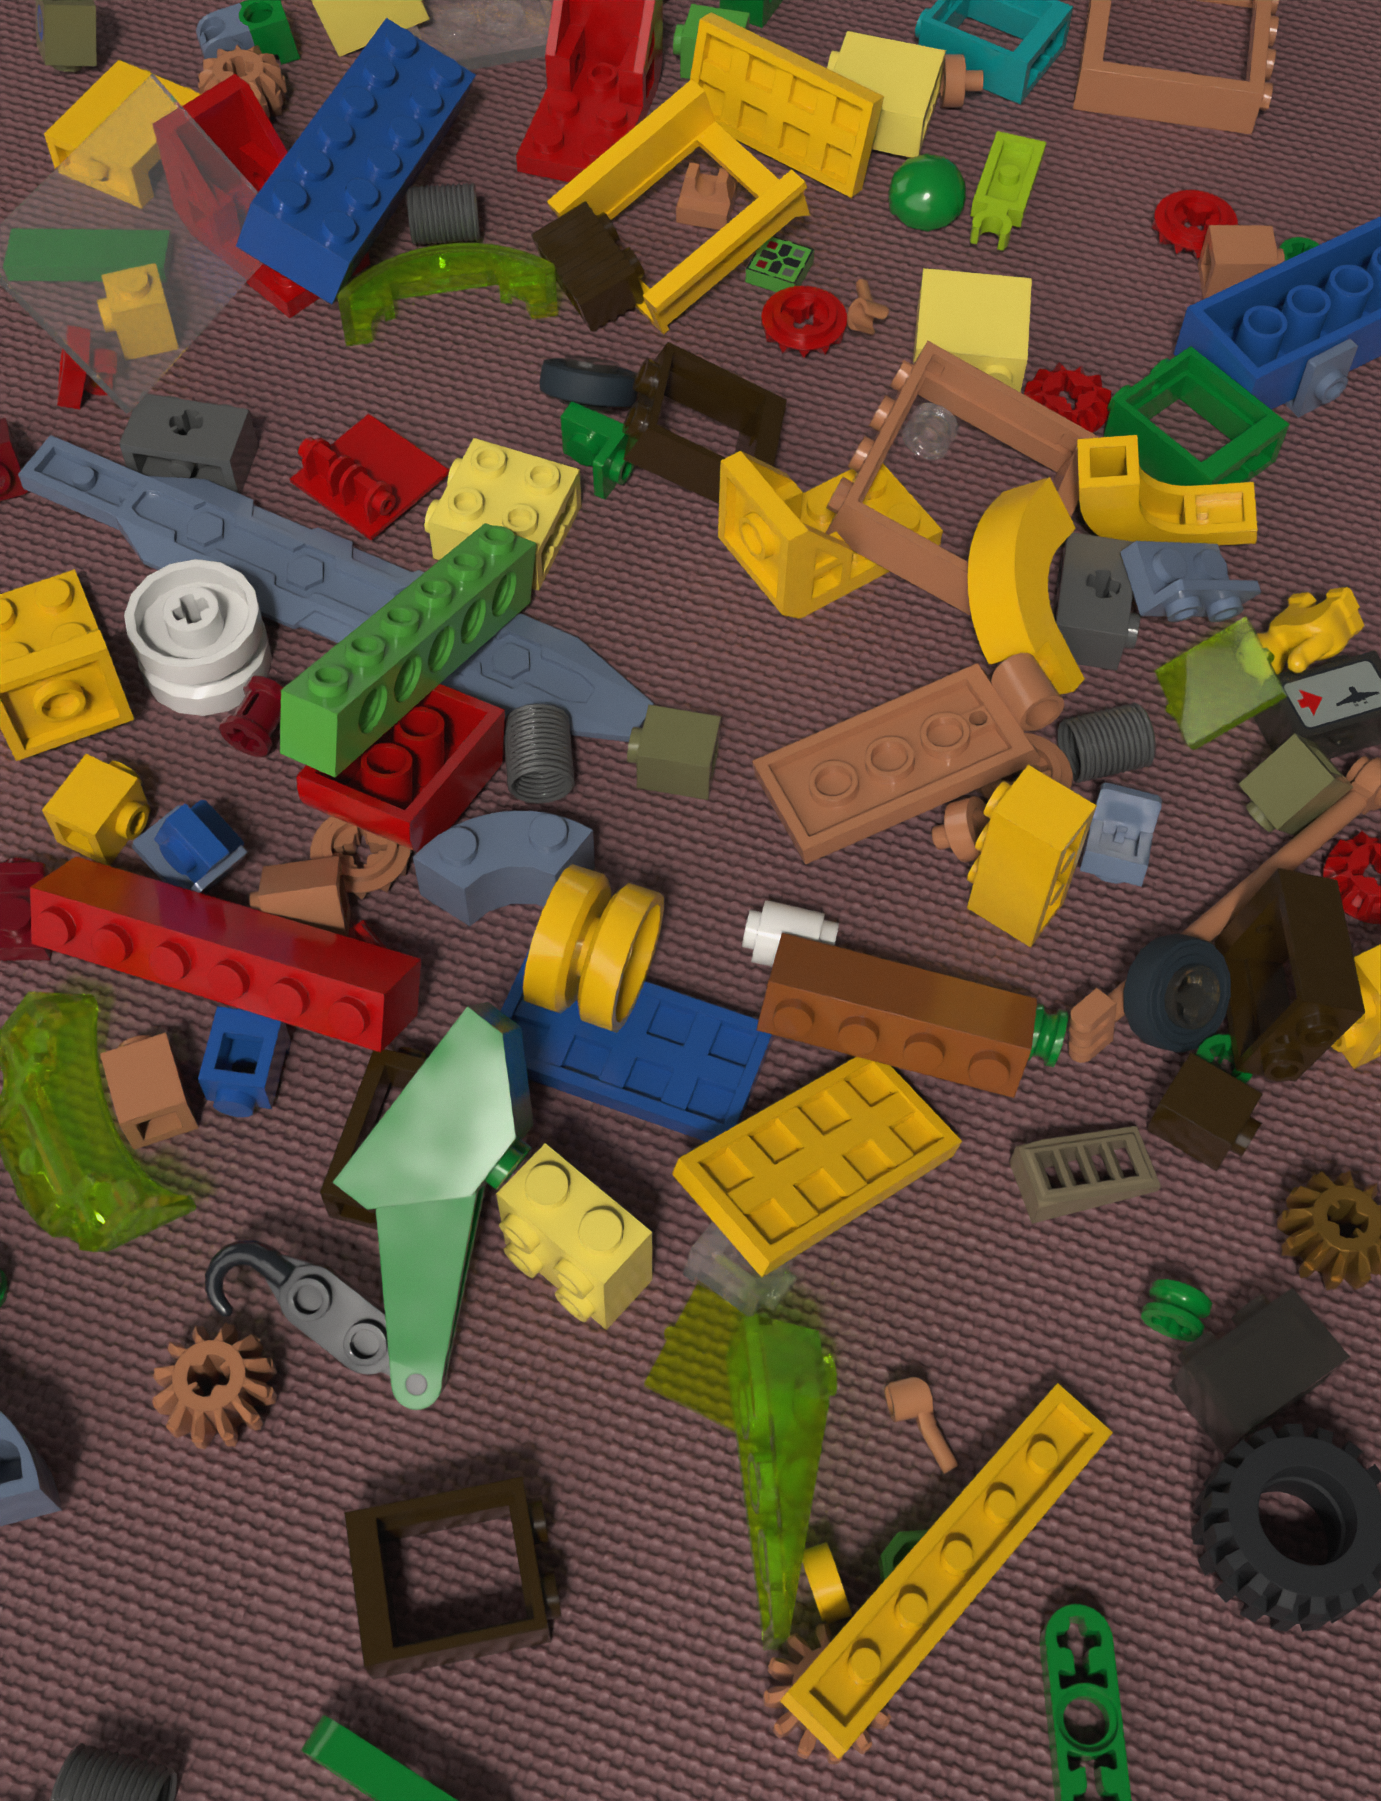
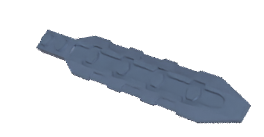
(326, 583)

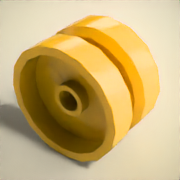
(593, 947)

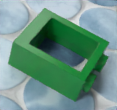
(1215, 396)

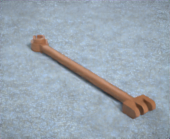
(1097, 1013)

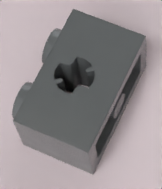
(190, 441)
(1095, 601)

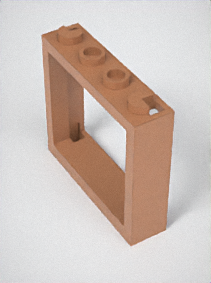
(1178, 95)
(980, 402)

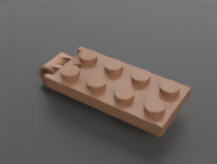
(908, 755)

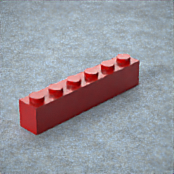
(226, 952)

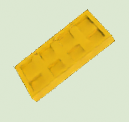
(786, 104)
(815, 1161)

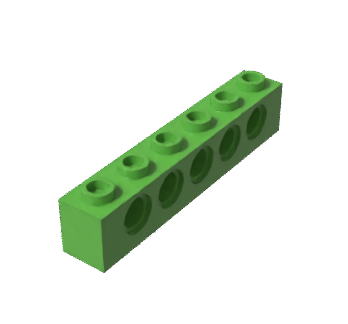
(405, 650)

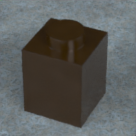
(1206, 1113)

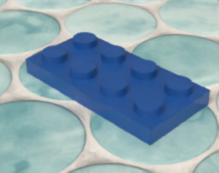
(668, 1064)

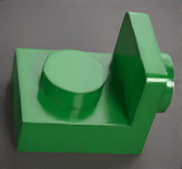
(596, 442)

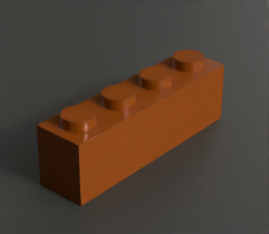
(898, 1015)

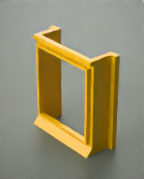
(649, 154)

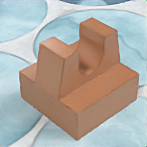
(706, 198)

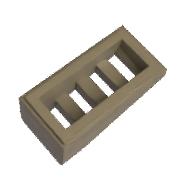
(1048, 1203)

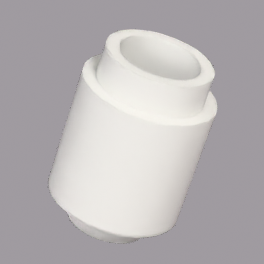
(765, 929)

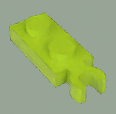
(1006, 186)

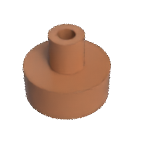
(957, 81)
(961, 828)

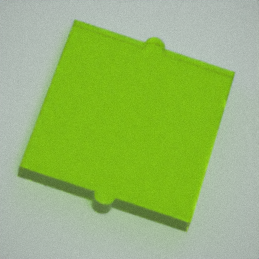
(1220, 683)
(693, 1358)

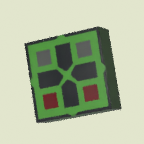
(779, 264)

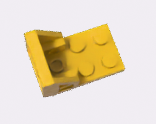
(783, 535)
(54, 668)

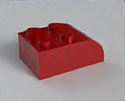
(417, 772)

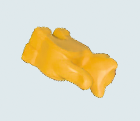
(1312, 631)

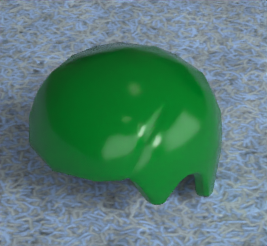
(927, 192)

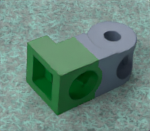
(248, 25)

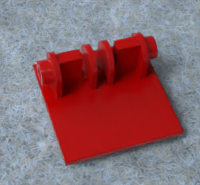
(366, 475)

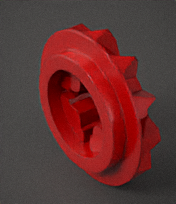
(1195, 208)
(795, 306)
(1092, 398)
(1347, 865)

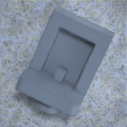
(1121, 834)

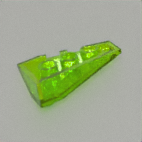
(779, 1417)

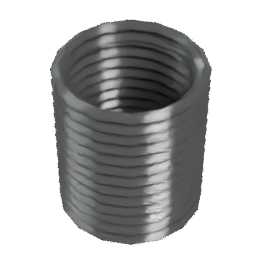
(443, 213)
(1107, 742)
(538, 753)
(107, 1776)

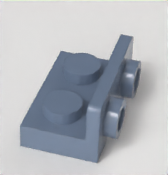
(1184, 581)

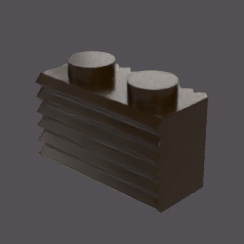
(590, 265)

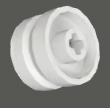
(197, 636)

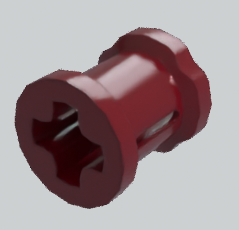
(255, 717)

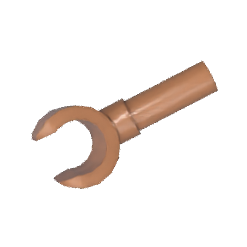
(864, 309)
(913, 1399)

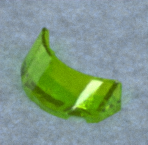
(444, 270)
(61, 1135)

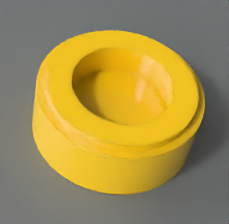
(825, 1583)

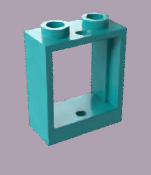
(1006, 73)

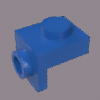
(196, 840)

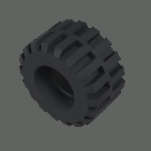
(1252, 1567)

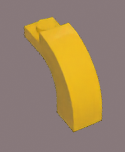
(1132, 506)
(1010, 580)

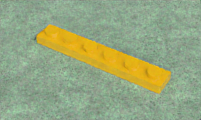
(944, 1572)

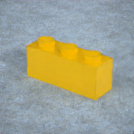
(1028, 853)

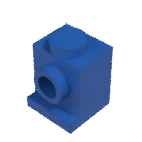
(241, 1042)

